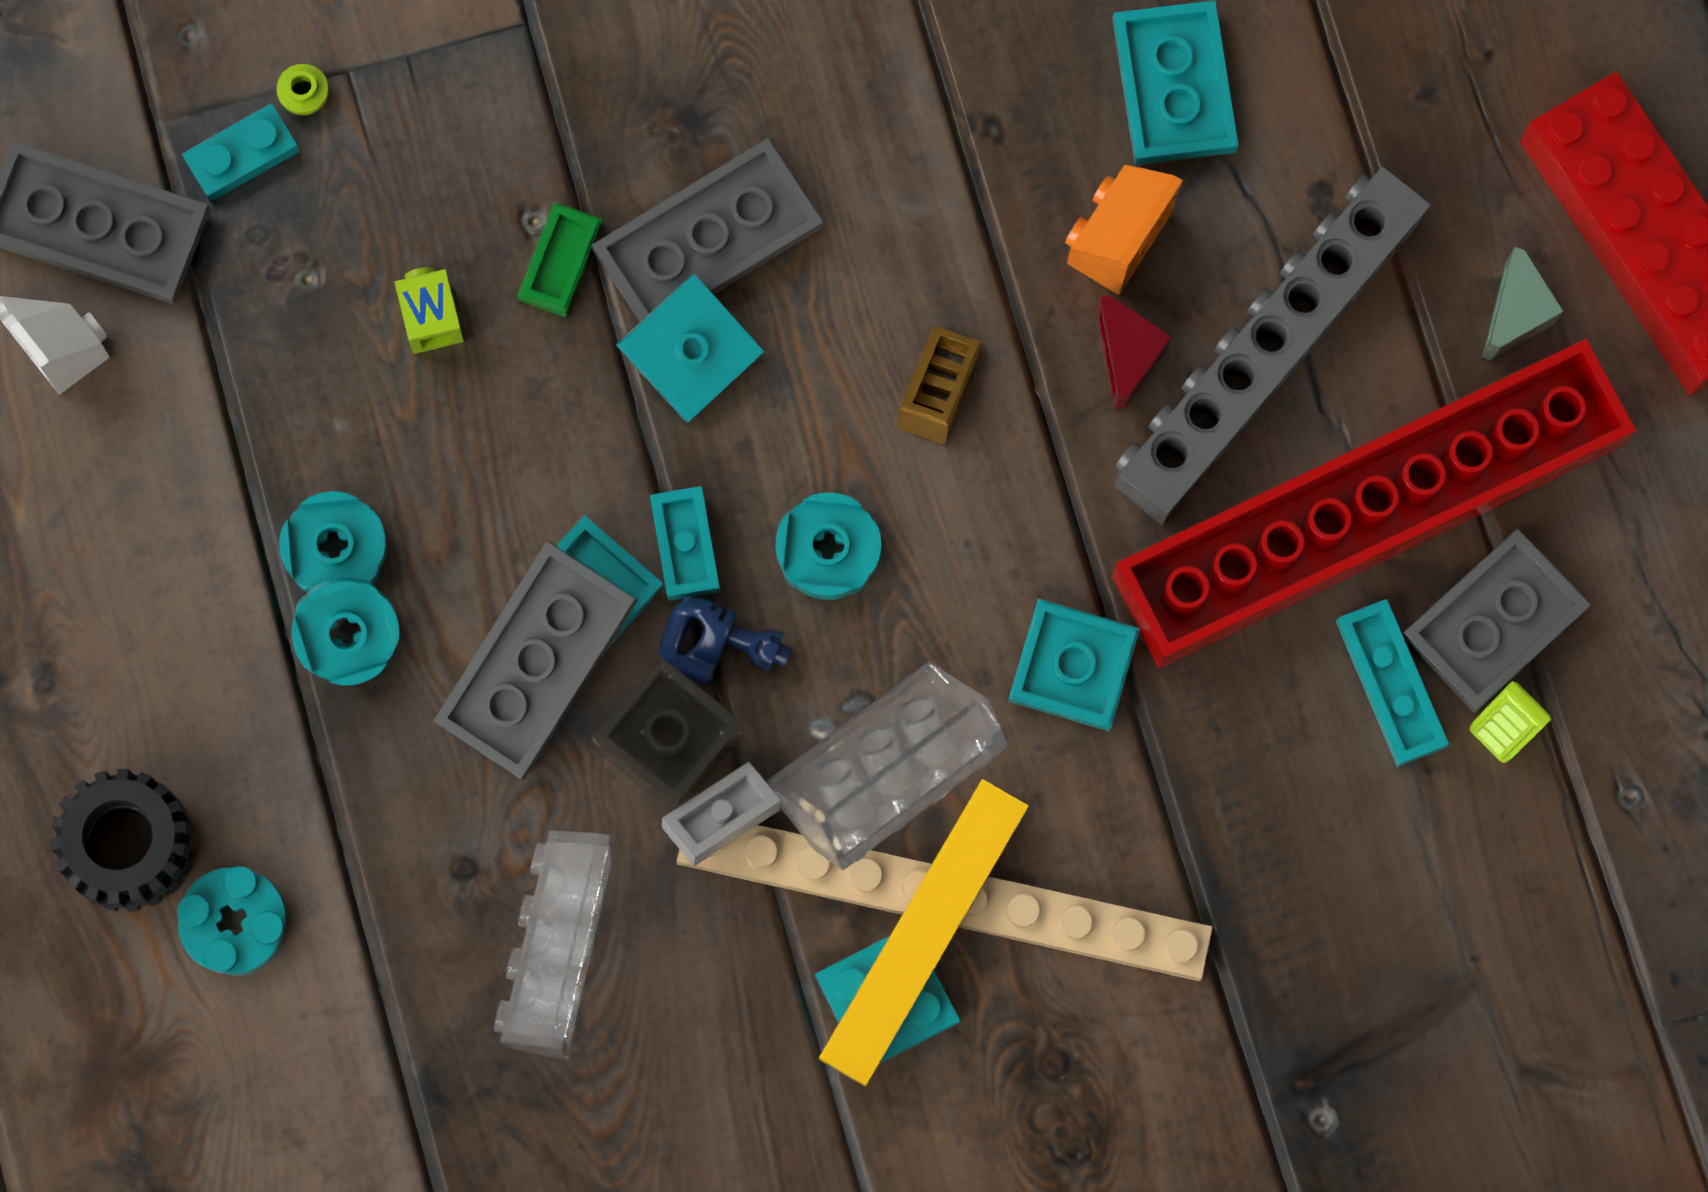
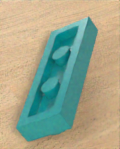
(1392, 683)

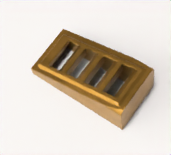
(929, 415)

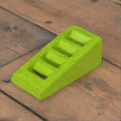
(1509, 722)

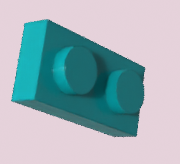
(240, 152)
(684, 543)

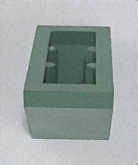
(1521, 308)

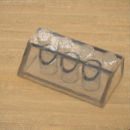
(888, 764)
(557, 943)

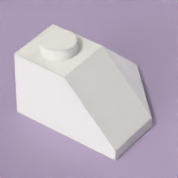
(55, 338)

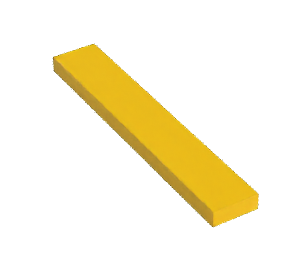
(923, 932)

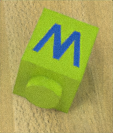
(428, 309)

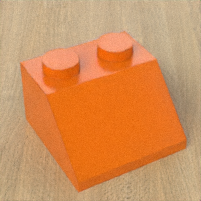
(1123, 225)

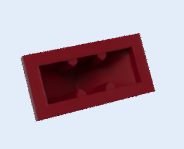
(1129, 346)

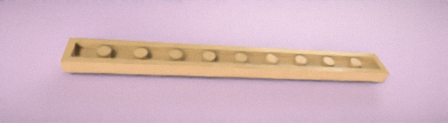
(998, 910)

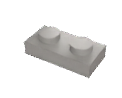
(721, 814)

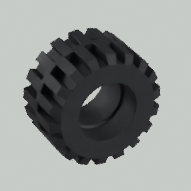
(97, 804)

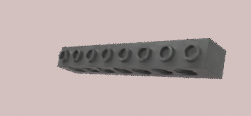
(1396, 214)

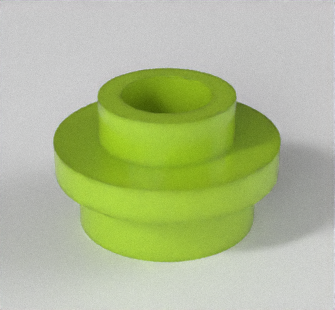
(306, 103)

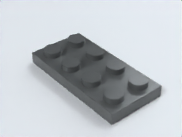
(98, 222)
(711, 230)
(536, 660)

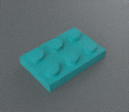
(1175, 82)

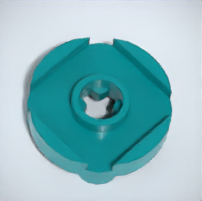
(310, 527)
(847, 570)
(329, 656)
(262, 928)

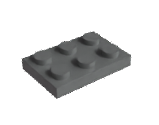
(1495, 620)

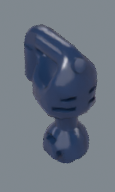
(719, 630)

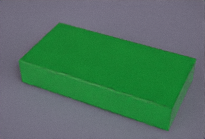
(560, 259)

